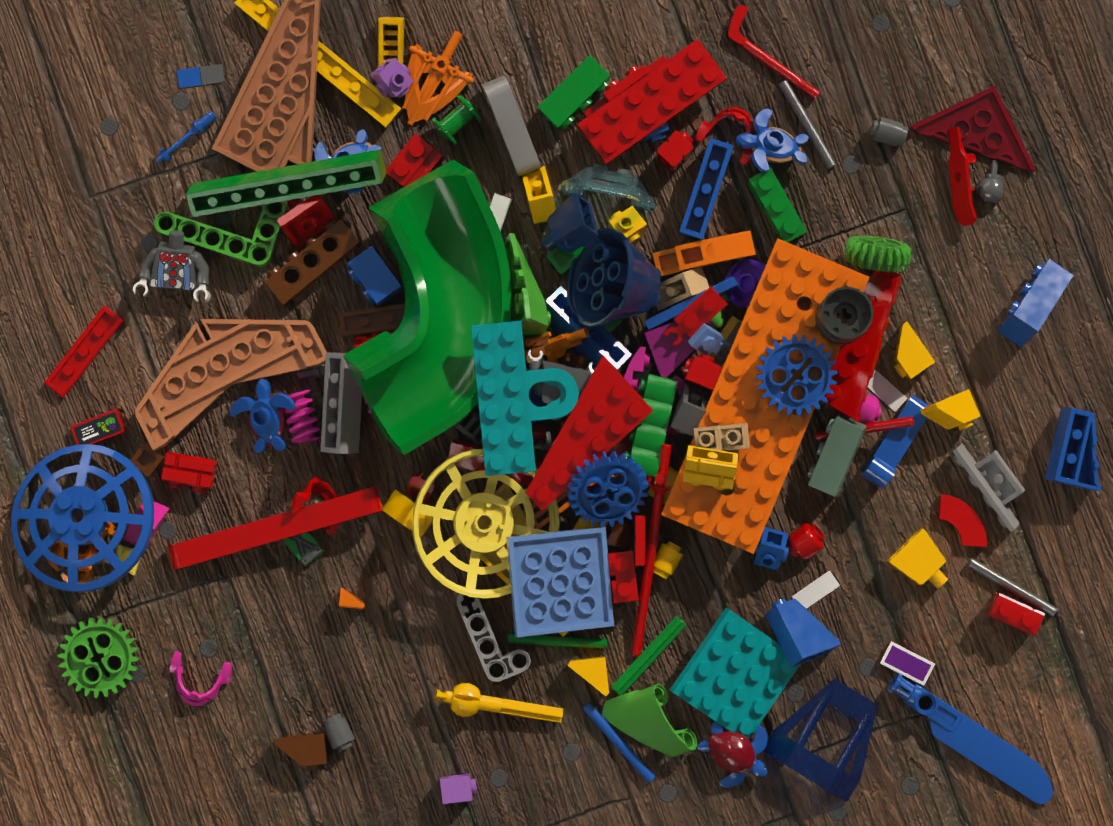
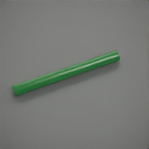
(558, 641)

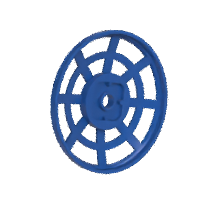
(93, 522)

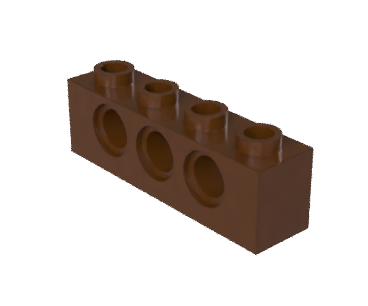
(288, 292)

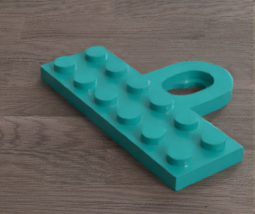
(505, 400)

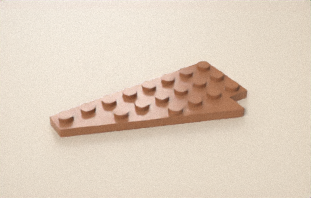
(277, 100)

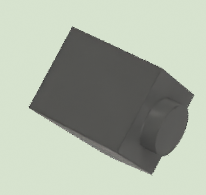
(689, 409)

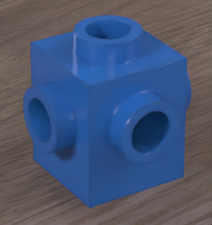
(771, 548)

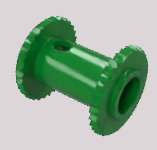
(456, 119)

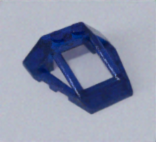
(810, 765)

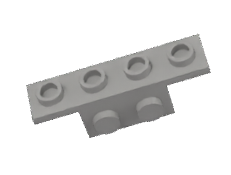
(994, 481)

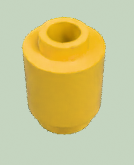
(667, 559)

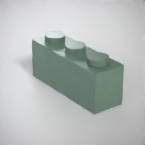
(836, 454)

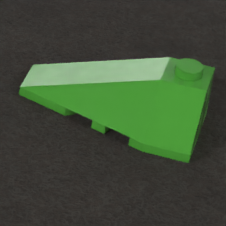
(526, 297)

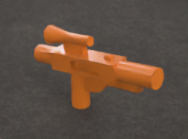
(554, 347)

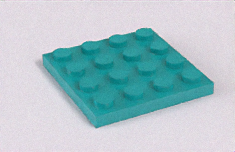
(735, 675)

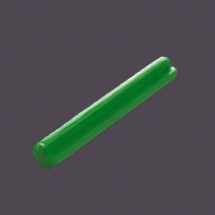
(648, 656)

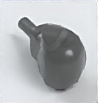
(991, 186)

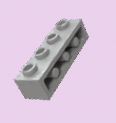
(340, 407)

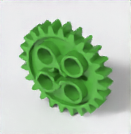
(119, 646)

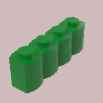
(651, 432)

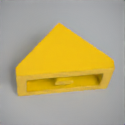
(593, 671)

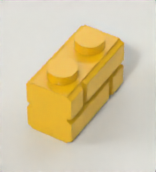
(710, 467)

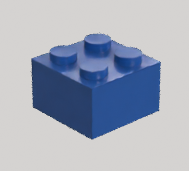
(375, 276)

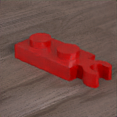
(697, 313)

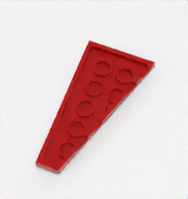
(858, 360)
(599, 420)

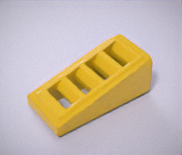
(382, 21)

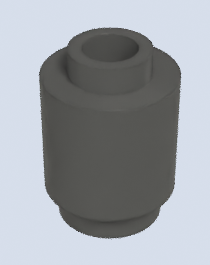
(889, 132)
(338, 732)

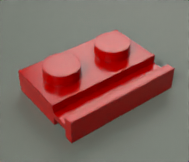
(413, 161)

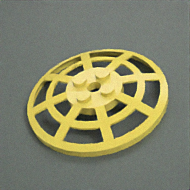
(466, 526)

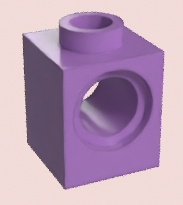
(457, 788)

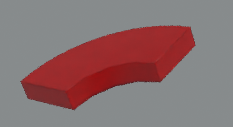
(963, 519)

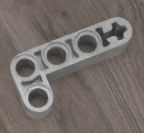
(511, 125)
(488, 634)

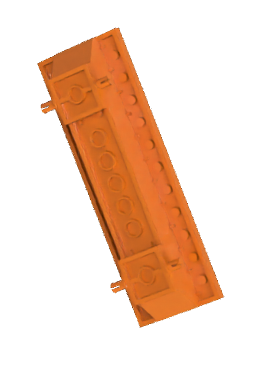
(780, 307)

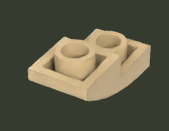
(723, 437)

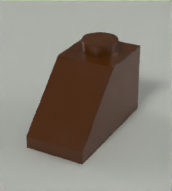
(305, 749)

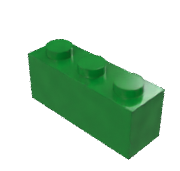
(574, 93)
(776, 206)

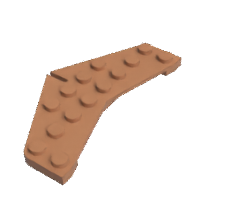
(206, 369)

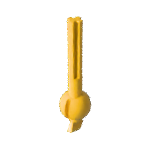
(467, 700)

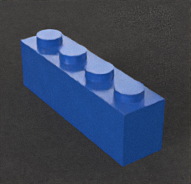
(705, 190)

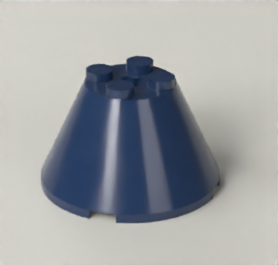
(611, 280)

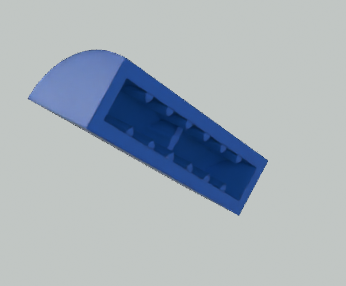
(599, 341)

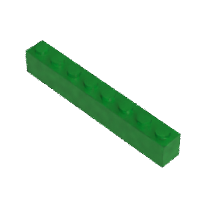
(286, 183)

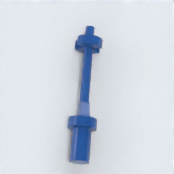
(197, 127)

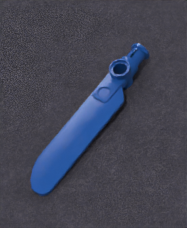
(977, 743)

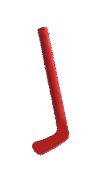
(736, 37)

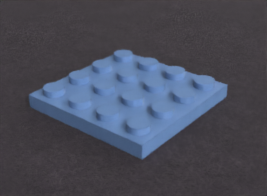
(560, 581)

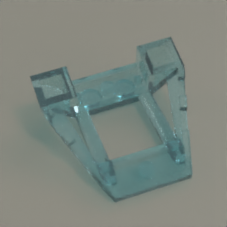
(609, 182)

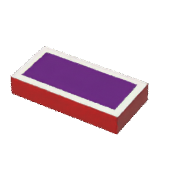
(907, 663)

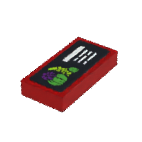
(98, 428)

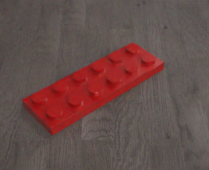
(652, 101)

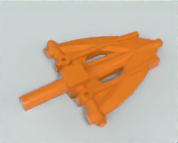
(419, 102)

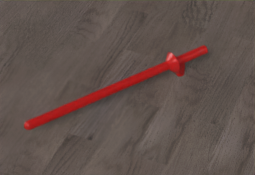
(660, 489)

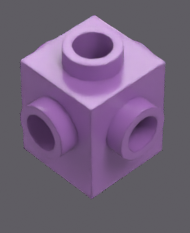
(392, 78)

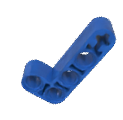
(894, 444)

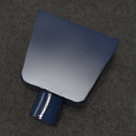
(571, 225)

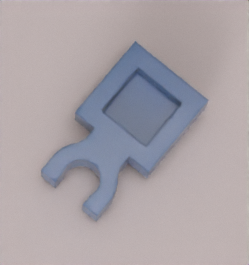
(709, 340)

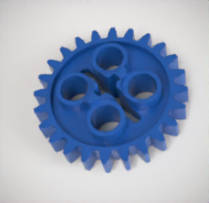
(813, 390)
(608, 489)

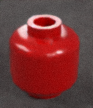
(806, 541)

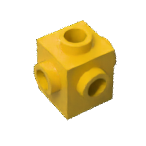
(628, 223)

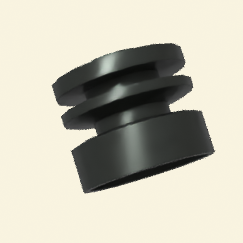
(854, 306)

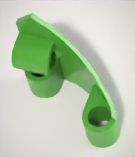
(643, 719)

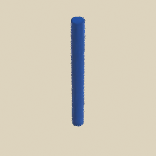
(618, 742)

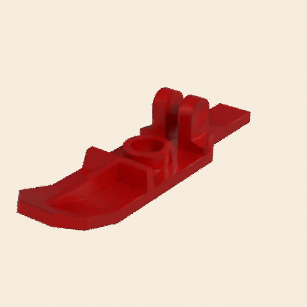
(961, 187)

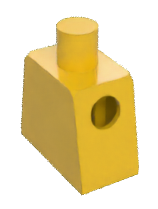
(920, 560)

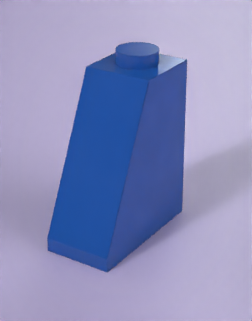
(799, 632)

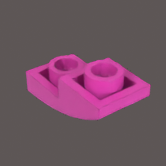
(638, 363)

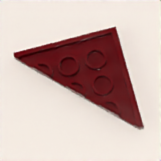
(983, 128)

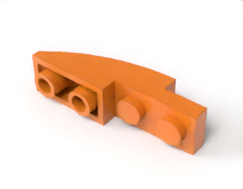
(704, 253)

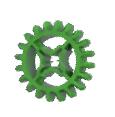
(877, 253)

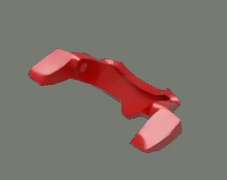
(739, 115)
(315, 486)

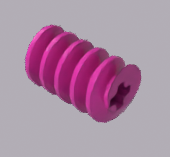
(302, 419)

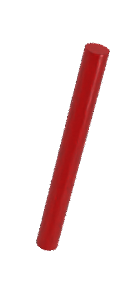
(876, 426)

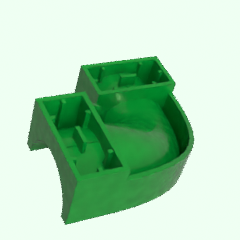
(452, 279)

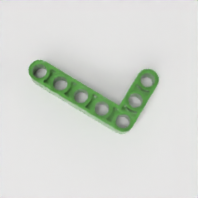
(227, 239)

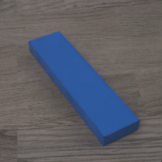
(668, 315)

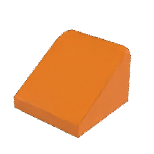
(348, 600)

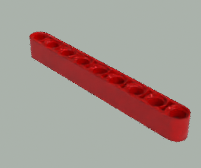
(274, 528)

